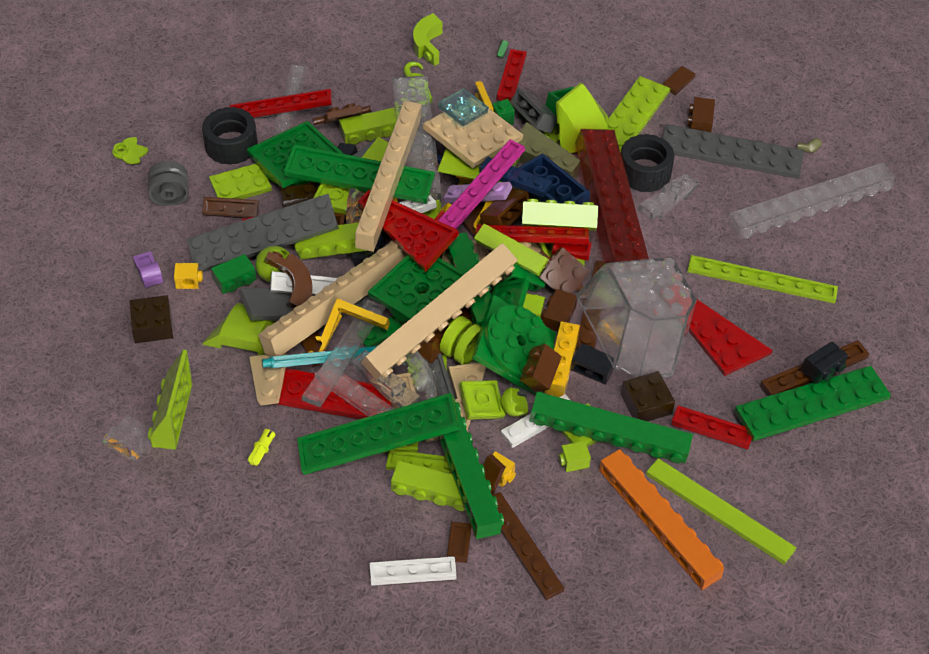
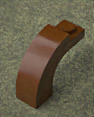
(298, 275)

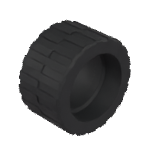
(229, 120)
(648, 148)

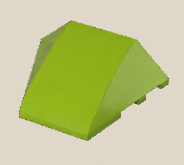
(576, 112)
(238, 331)

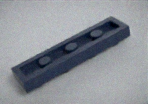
(523, 180)

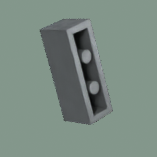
(534, 110)

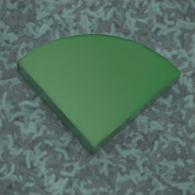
(502, 48)

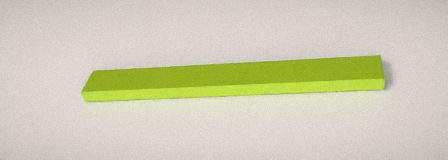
(762, 279)
(721, 511)

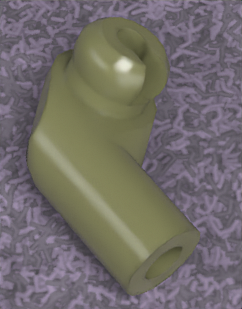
(811, 146)

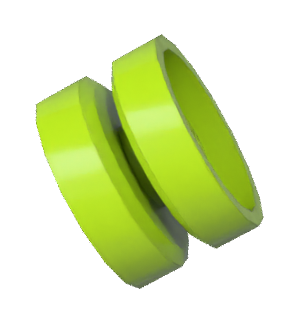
(460, 340)

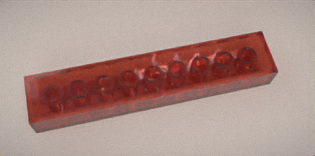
(610, 191)

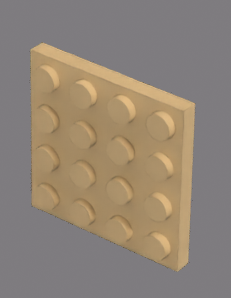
(475, 140)

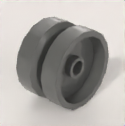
(168, 183)

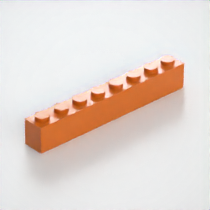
(661, 519)

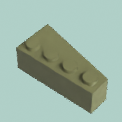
(538, 143)

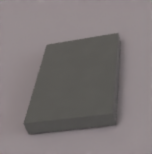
(263, 304)

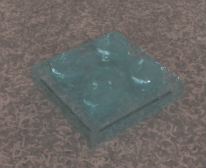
(463, 107)

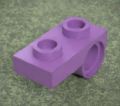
(148, 269)

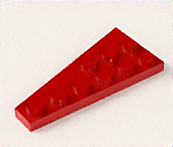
(416, 233)
(723, 341)

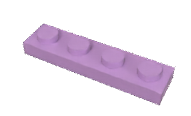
(498, 192)

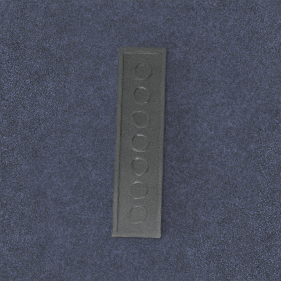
(734, 151)
(270, 229)

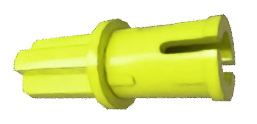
(261, 447)

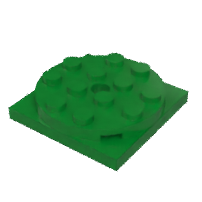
(274, 152)
(402, 285)
(499, 337)

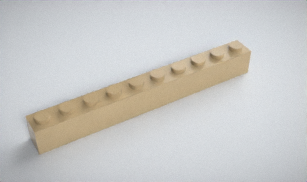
(388, 176)
(316, 310)
(438, 312)

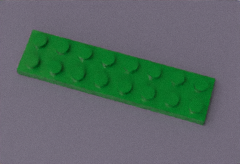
(354, 172)
(811, 403)
(377, 433)

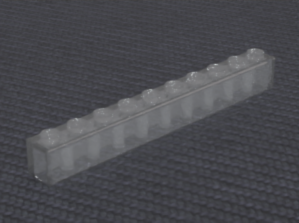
(811, 201)

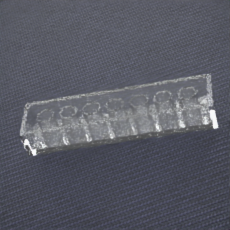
(423, 149)

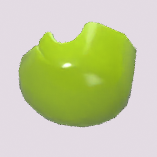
(513, 403)

